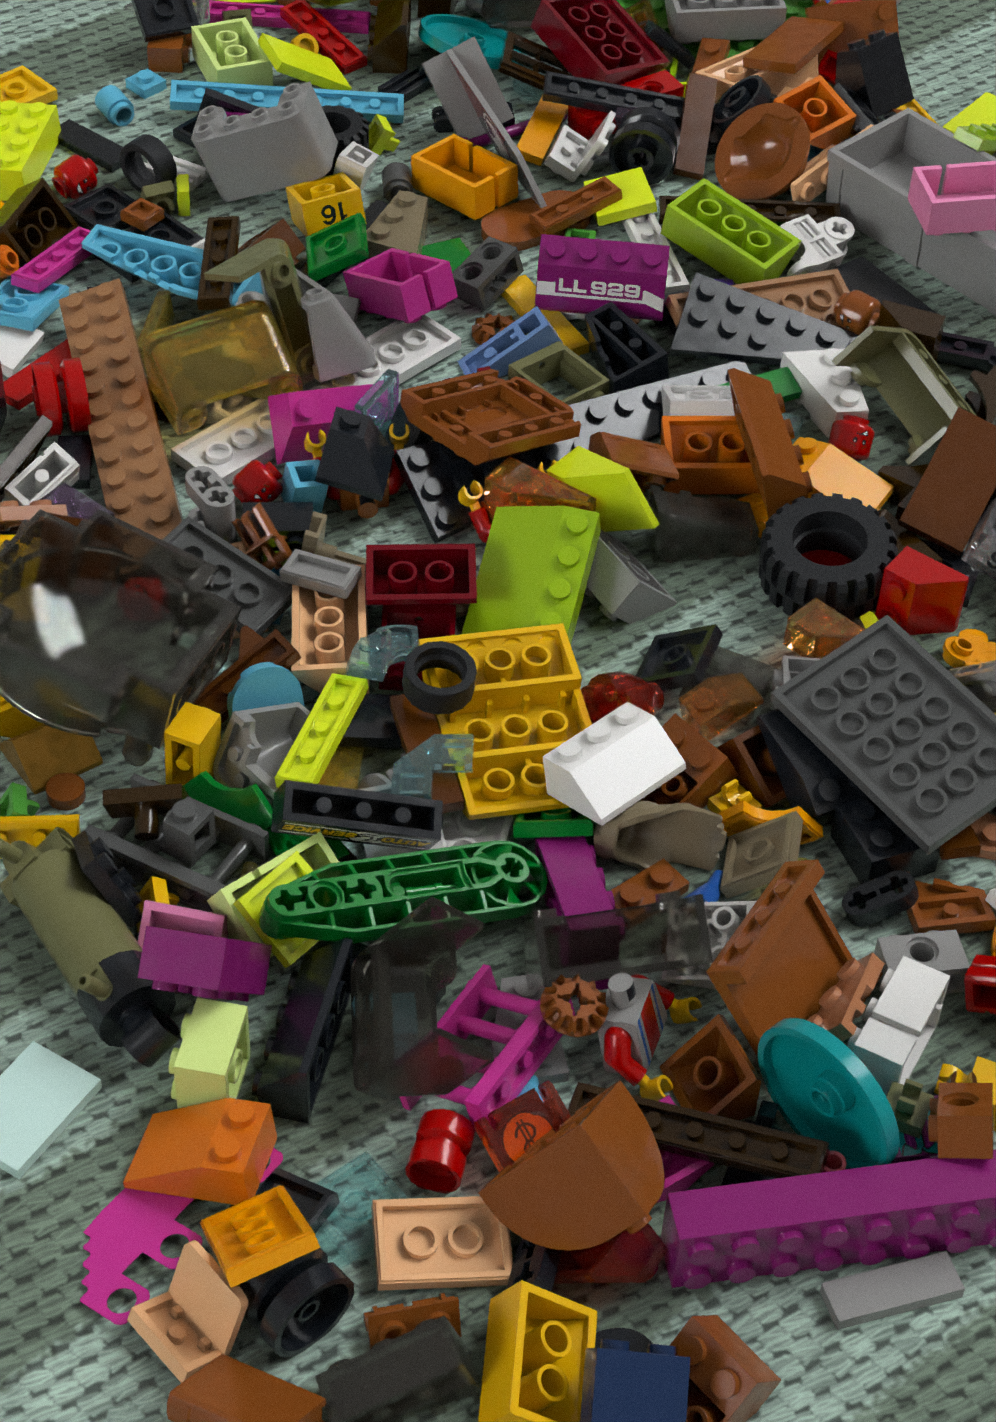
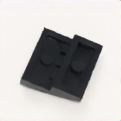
(373, 724)

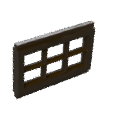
(533, 49)

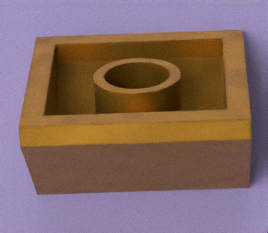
(48, 752)

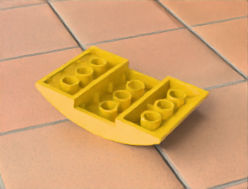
(519, 711)

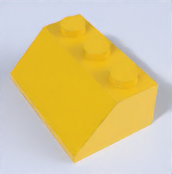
(535, 1356)

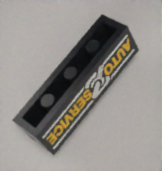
(357, 815)

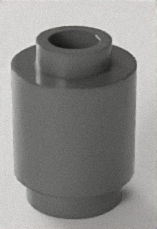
(396, 177)

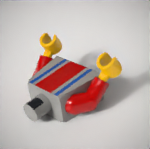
(634, 1028)

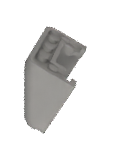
(335, 339)
(258, 744)

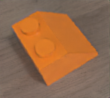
(823, 110)

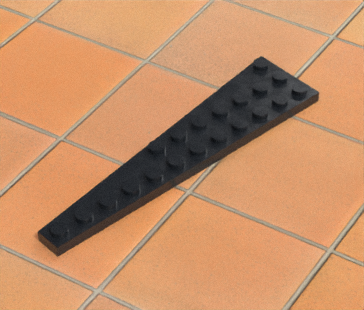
(438, 474)

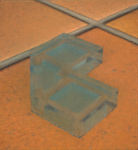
(438, 754)

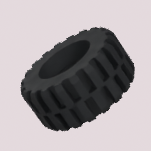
(828, 525)

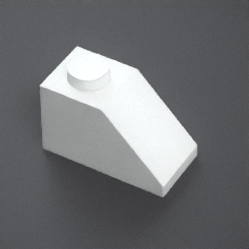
(356, 163)

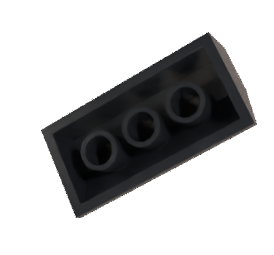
(306, 1032)

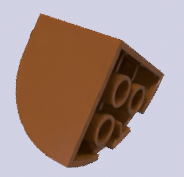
(584, 1179)

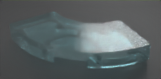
(381, 649)

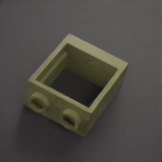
(563, 362)

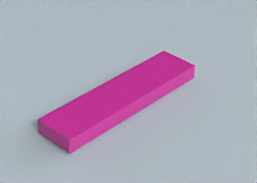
(52, 262)

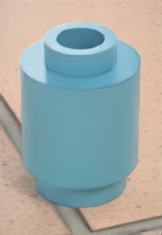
(114, 105)

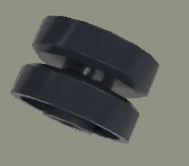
(739, 98)
(645, 140)
(298, 1302)

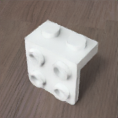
(574, 153)

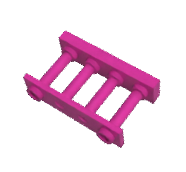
(518, 1060)

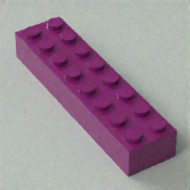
(828, 1220)

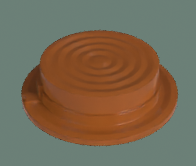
(762, 152)

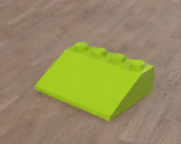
(534, 568)

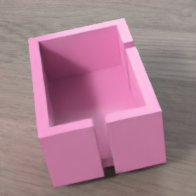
(965, 199)

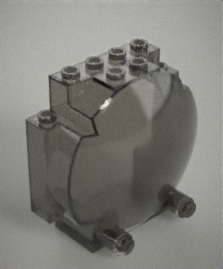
(107, 628)

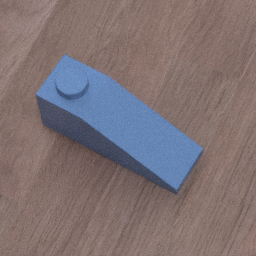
(513, 343)

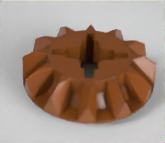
(485, 327)
(558, 1012)

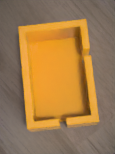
(464, 176)

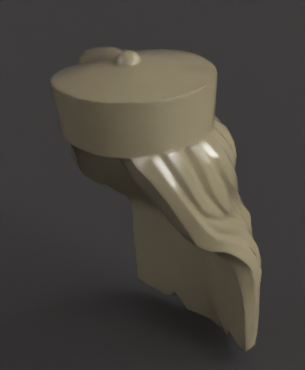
(666, 831)

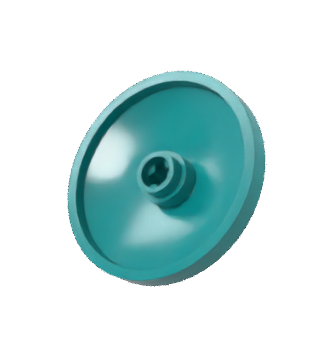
(449, 30)
(827, 1092)

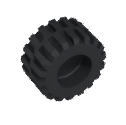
(347, 127)

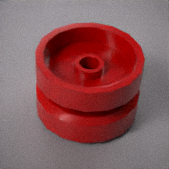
(61, 397)

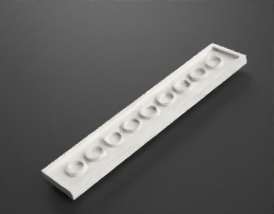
(248, 432)

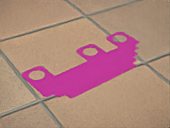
(123, 1230)

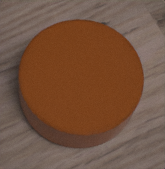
(65, 791)

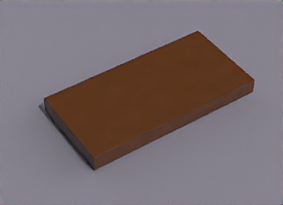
(955, 484)

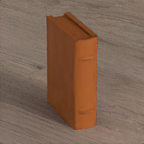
(240, 1393)

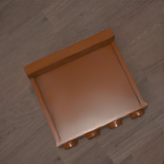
(780, 954)

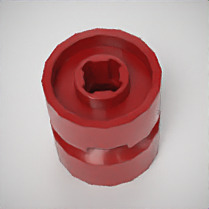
(440, 1151)

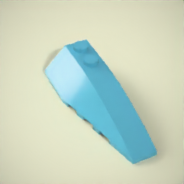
(157, 261)

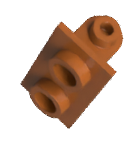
(398, 1320)

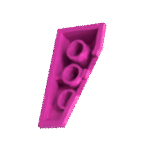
(304, 412)

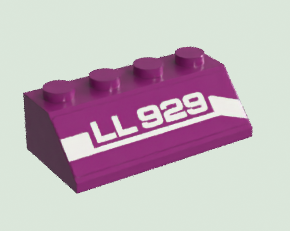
(589, 273)

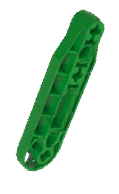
(385, 889)

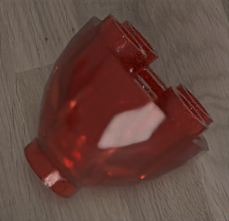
(613, 689)

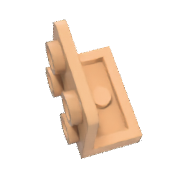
(195, 1316)

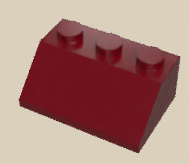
(421, 574)

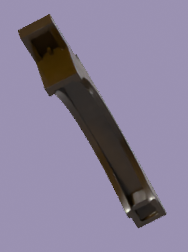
(907, 477)

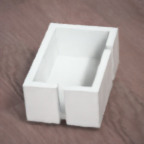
(900, 1021)

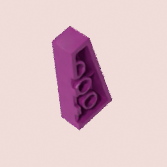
(573, 879)

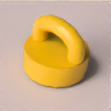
(306, 41)

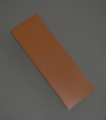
(575, 206)

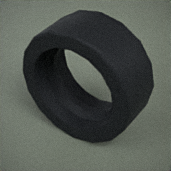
(157, 155)
(435, 699)

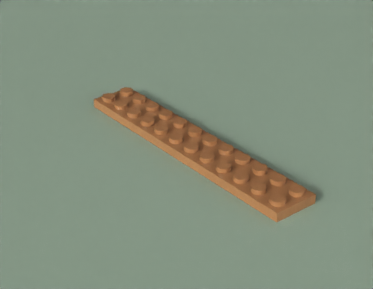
(122, 411)

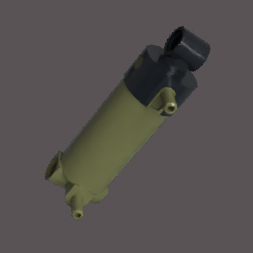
(89, 946)

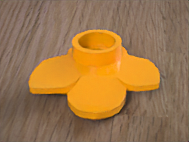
(968, 646)

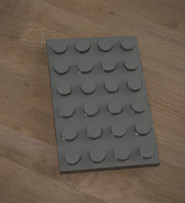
(899, 731)

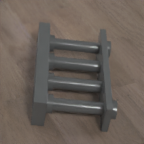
(189, 885)

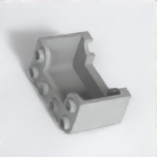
(266, 147)

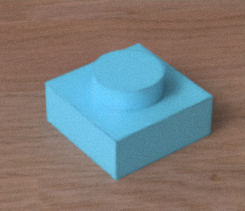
(146, 83)

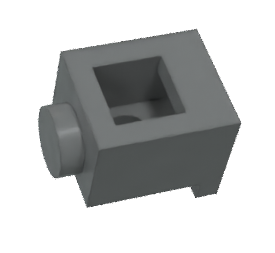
(183, 825)

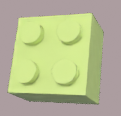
(211, 1054)

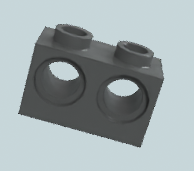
(487, 273)

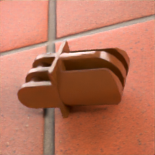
(261, 537)

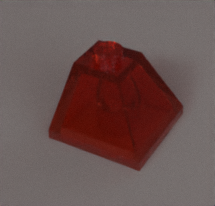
(616, 1261)

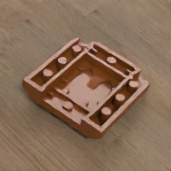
(489, 416)

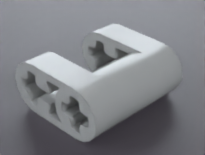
(215, 505)

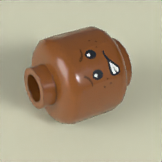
(857, 311)

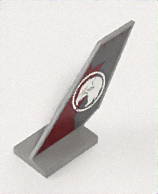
(477, 104)

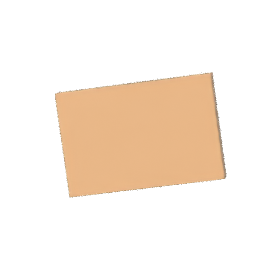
(439, 1244)

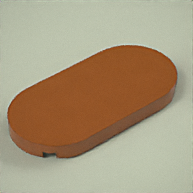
(513, 225)

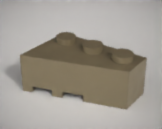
(400, 225)

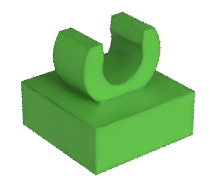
(15, 802)

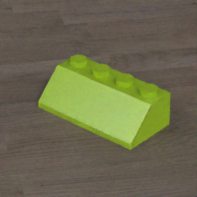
(728, 234)

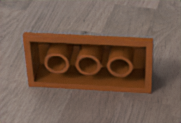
(768, 440)

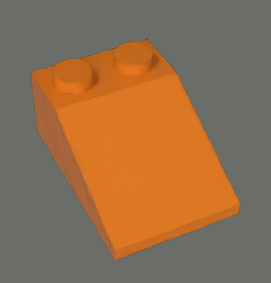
(205, 1151)

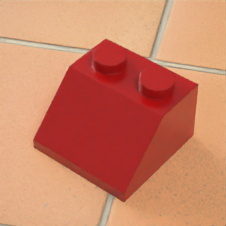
(921, 594)

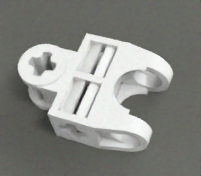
(821, 245)

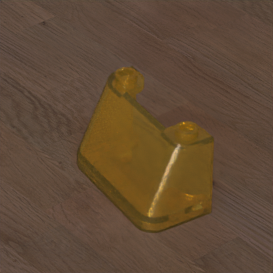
(217, 360)

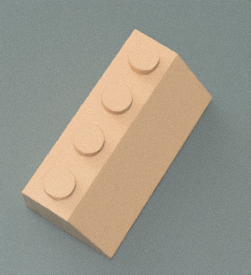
(732, 71)
(326, 631)

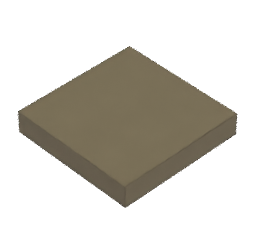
(759, 853)

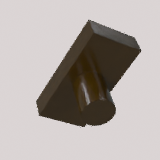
(144, 805)

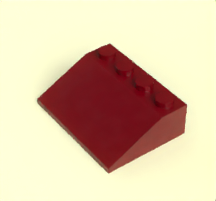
(597, 40)

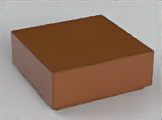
(142, 214)

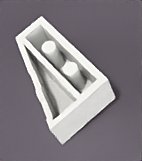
(825, 388)

